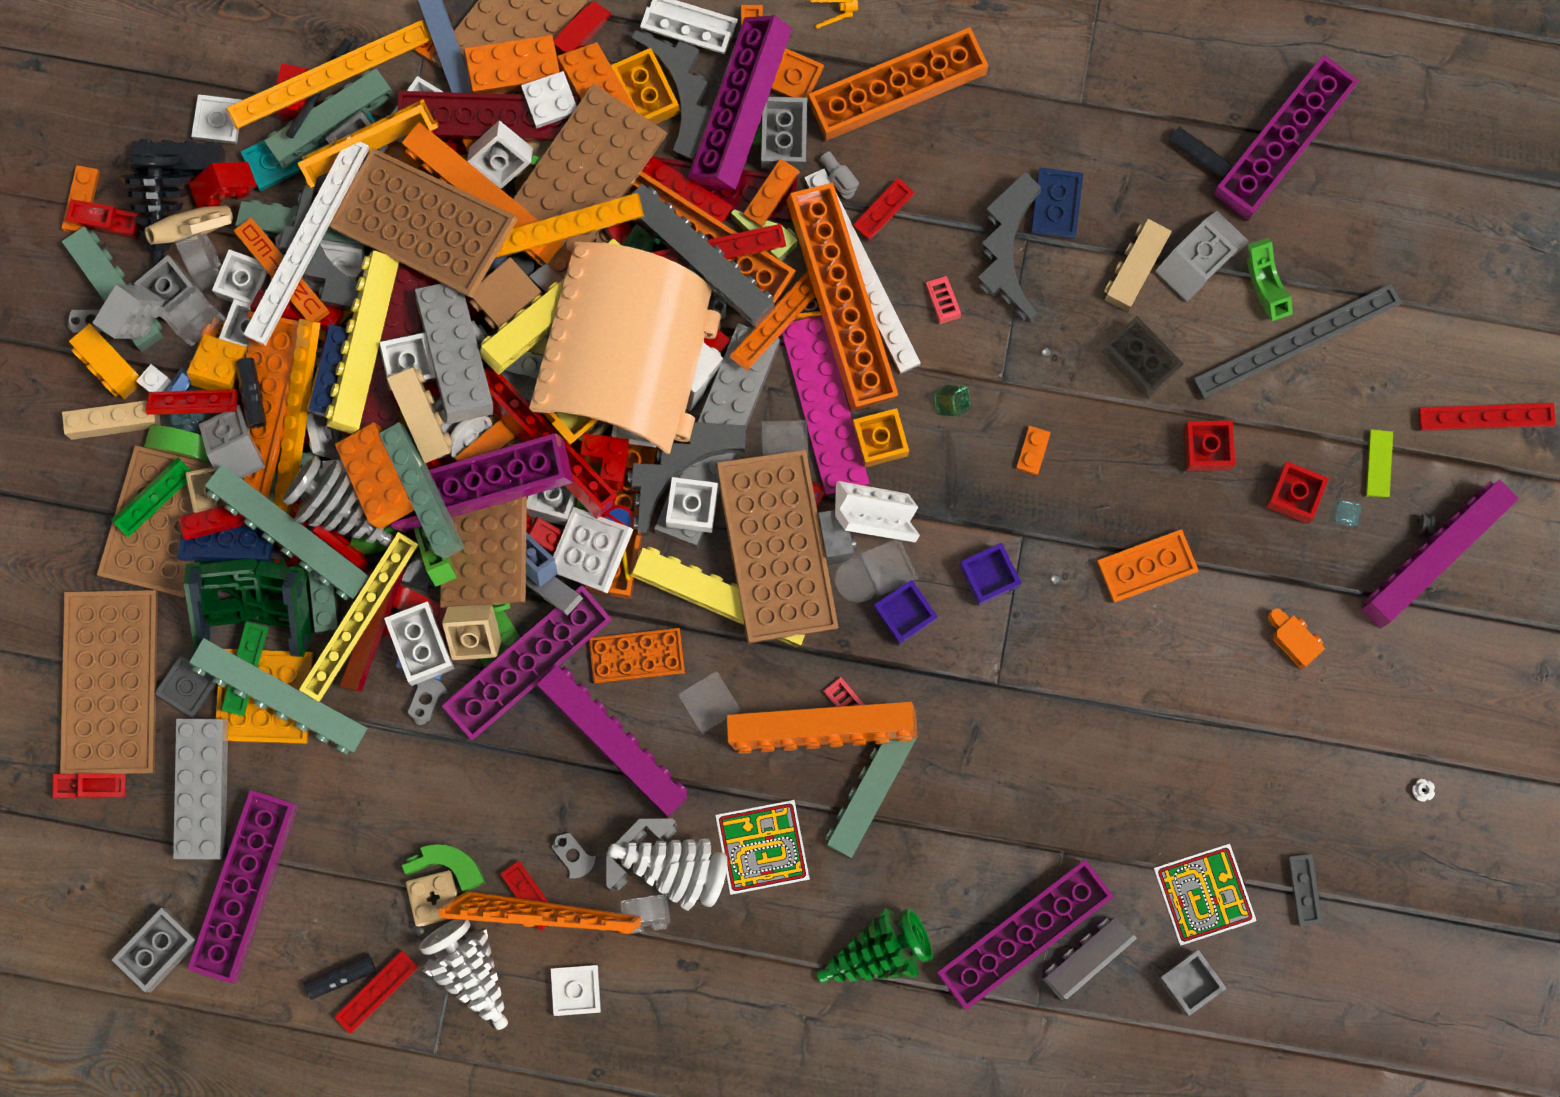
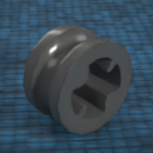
(1426, 524)

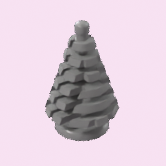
(330, 497)

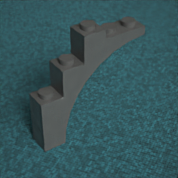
(691, 89)
(1001, 274)
(338, 288)
(652, 479)

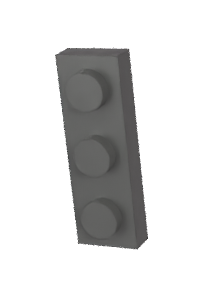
(1305, 890)

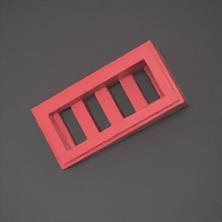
(948, 316)
(829, 691)

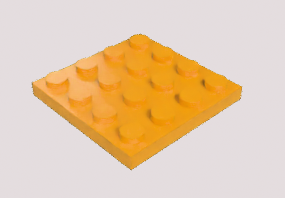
(261, 724)

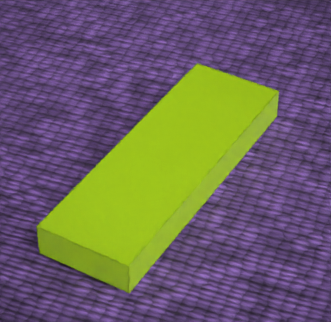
(1379, 464)

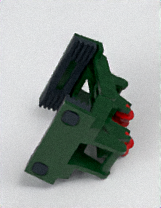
(239, 580)

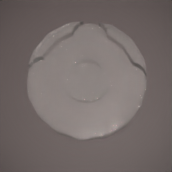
(854, 582)

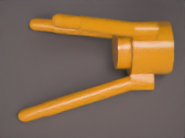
(847, 6)

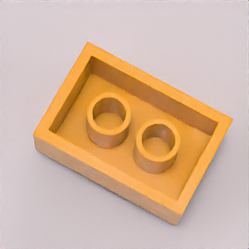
(647, 86)
(104, 362)

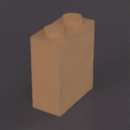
(504, 294)

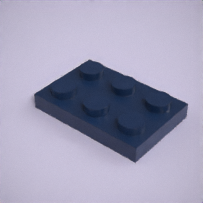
(1058, 203)

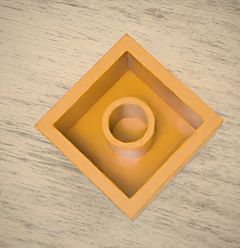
(215, 364)
(880, 438)

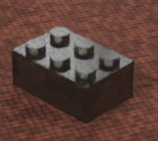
(1142, 357)

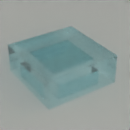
(1348, 513)

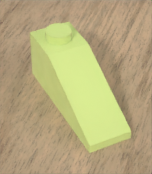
(747, 225)

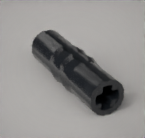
(1199, 152)
(250, 393)
(339, 977)

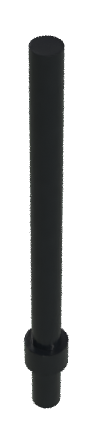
(310, 102)

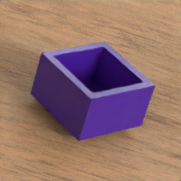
(990, 574)
(905, 612)

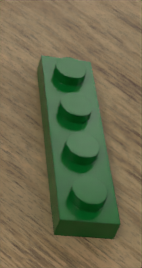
(152, 497)
(249, 651)

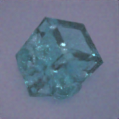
(182, 422)

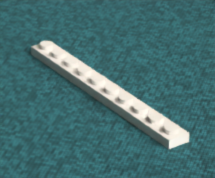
(305, 242)
(884, 313)

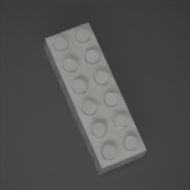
(454, 353)
(200, 789)

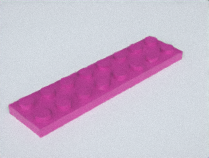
(824, 404)

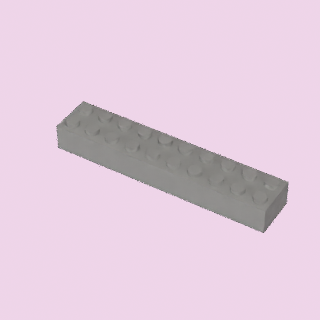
(729, 402)

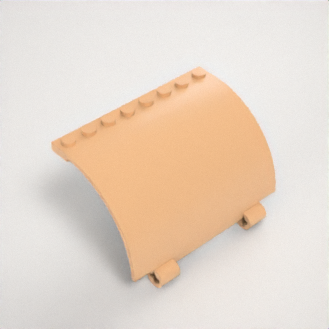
(626, 342)

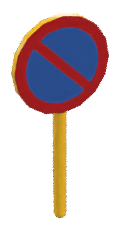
(624, 516)

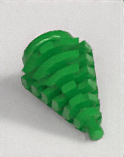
(882, 950)

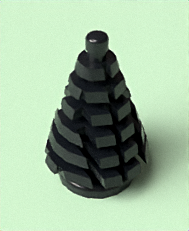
(155, 193)

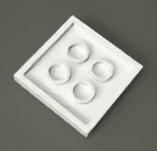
(591, 549)

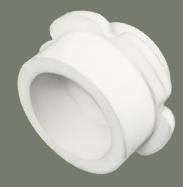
(1417, 790)

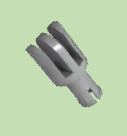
(840, 176)

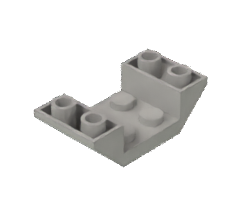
(1201, 255)
(230, 443)
(659, 827)

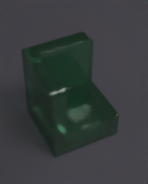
(953, 400)

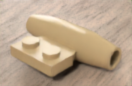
(188, 222)

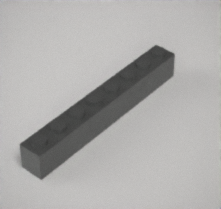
(702, 258)

